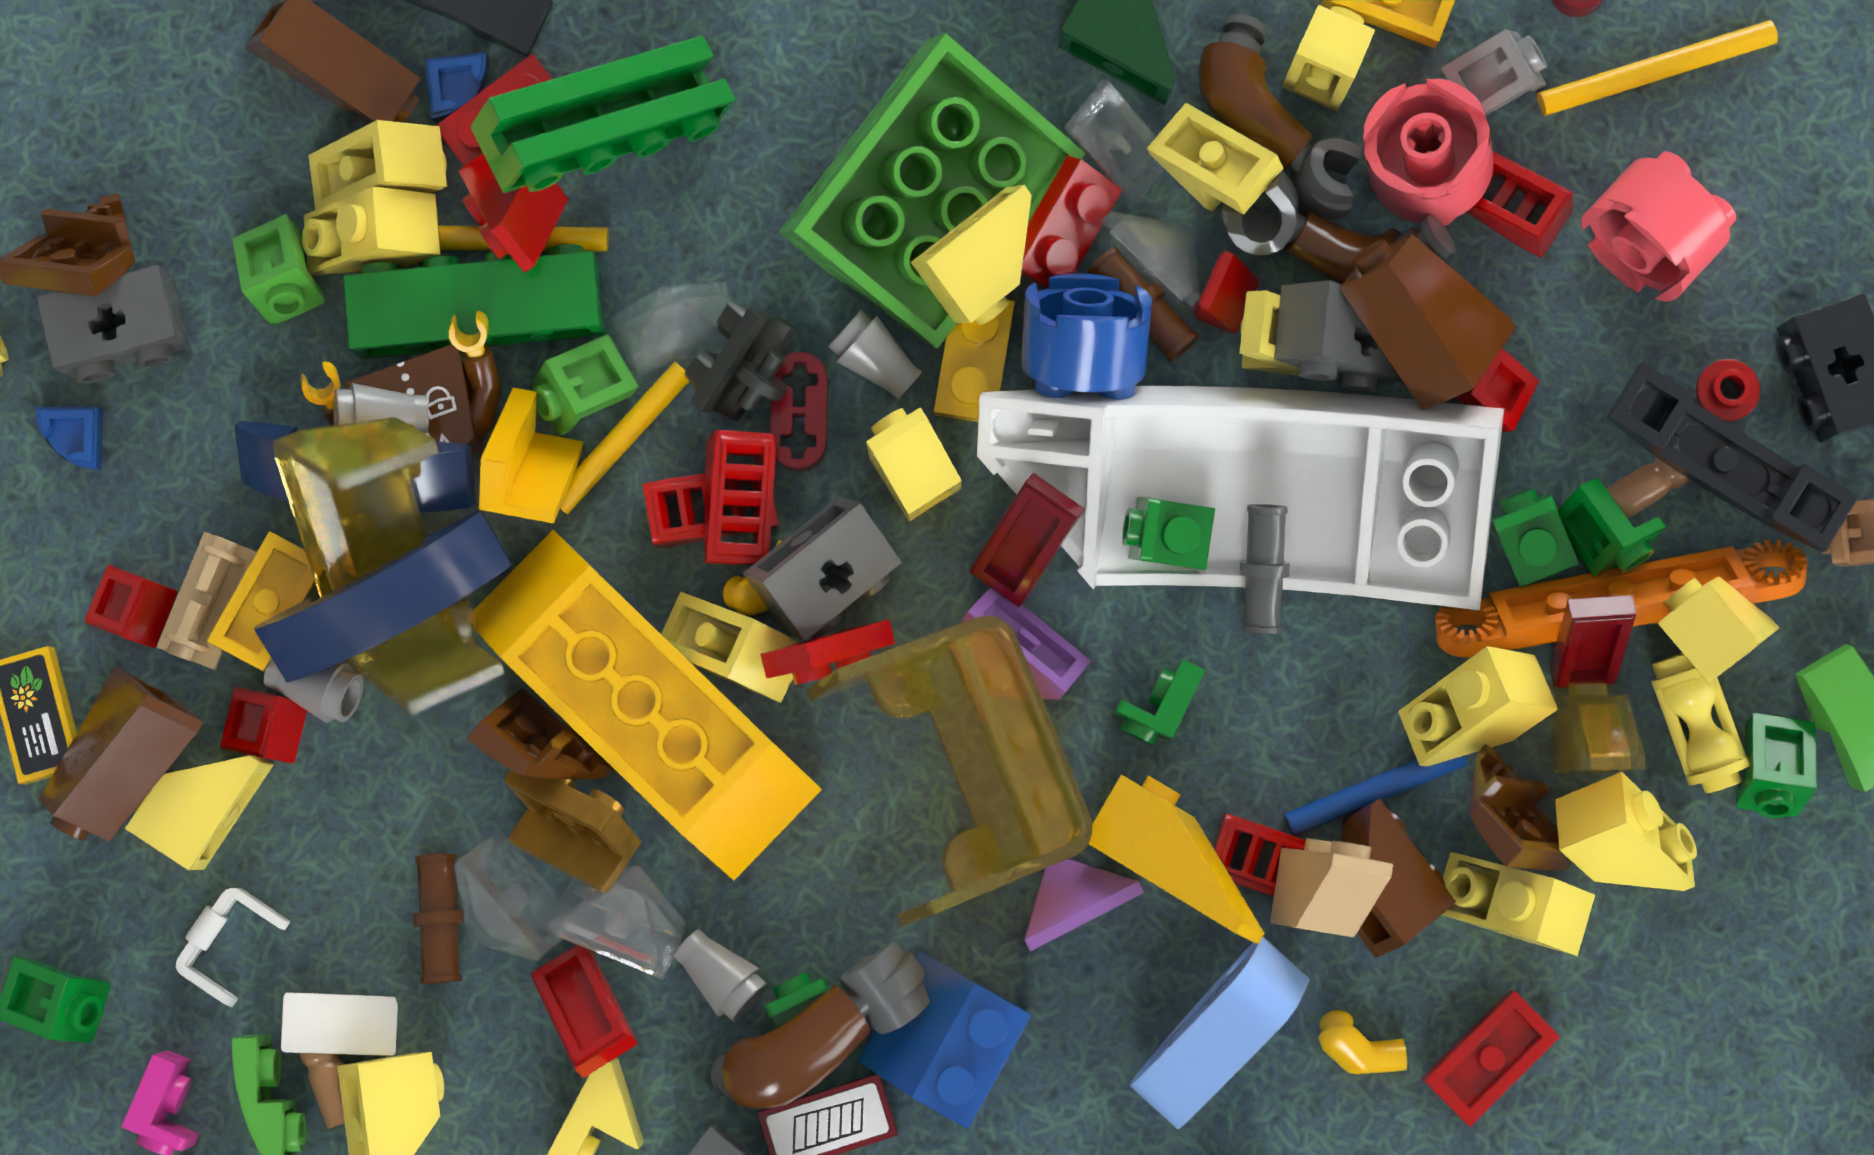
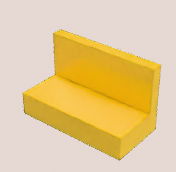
(526, 470)

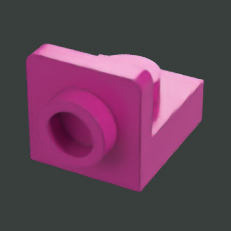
(160, 1092)

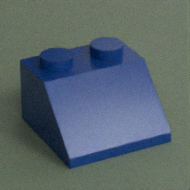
(952, 1047)

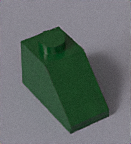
(1122, 42)

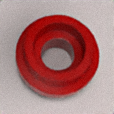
(1711, 398)

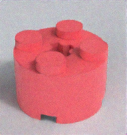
(1428, 150)
(1658, 226)

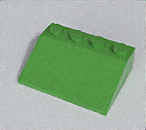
(918, 169)

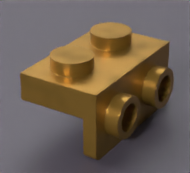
(572, 829)

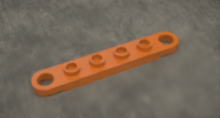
(1535, 611)

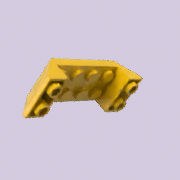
(643, 706)

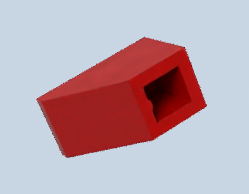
(513, 220)

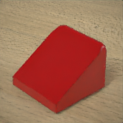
(1225, 294)
(131, 606)
(263, 725)

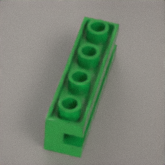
(601, 115)
(412, 308)

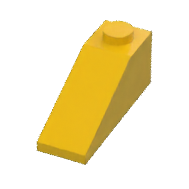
(1170, 849)

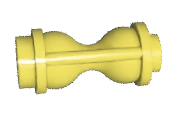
(1710, 753)

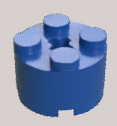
(1085, 336)

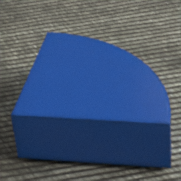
(454, 82)
(74, 433)

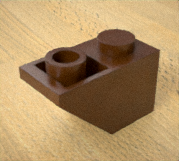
(1415, 890)

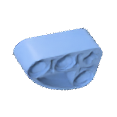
(1221, 1032)

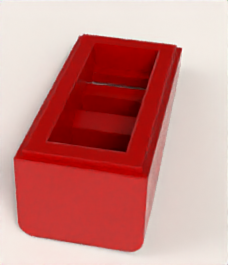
(1515, 226)
(738, 443)
(682, 487)
(1225, 843)

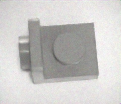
(1499, 69)

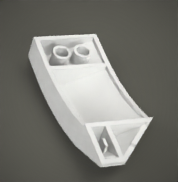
(1371, 483)

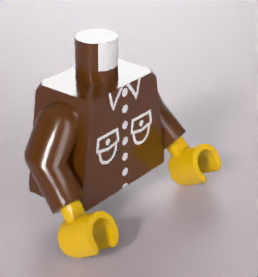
(456, 379)

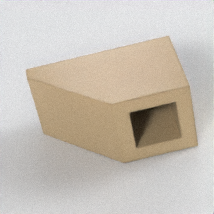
(1327, 887)

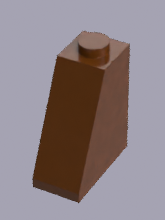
(334, 62)
(1425, 318)
(117, 756)

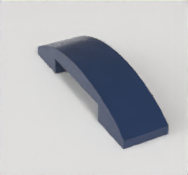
(443, 485)
(385, 600)

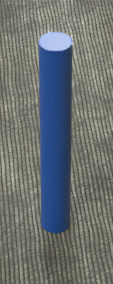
(1363, 793)

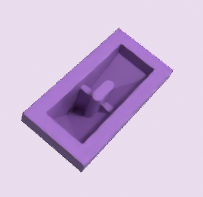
(1049, 656)
(1072, 896)

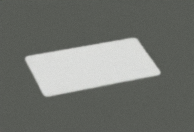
(339, 1024)

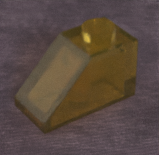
(1595, 732)

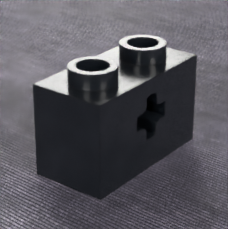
(1832, 336)

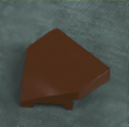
(77, 254)
(536, 743)
(1508, 816)

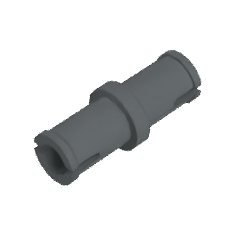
(1264, 568)

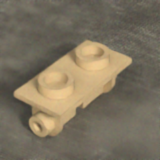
(202, 599)

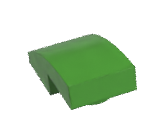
(1842, 703)
(270, 1120)

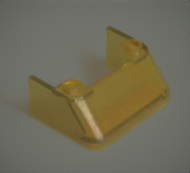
(360, 513)
(998, 747)

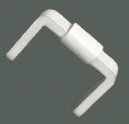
(207, 928)

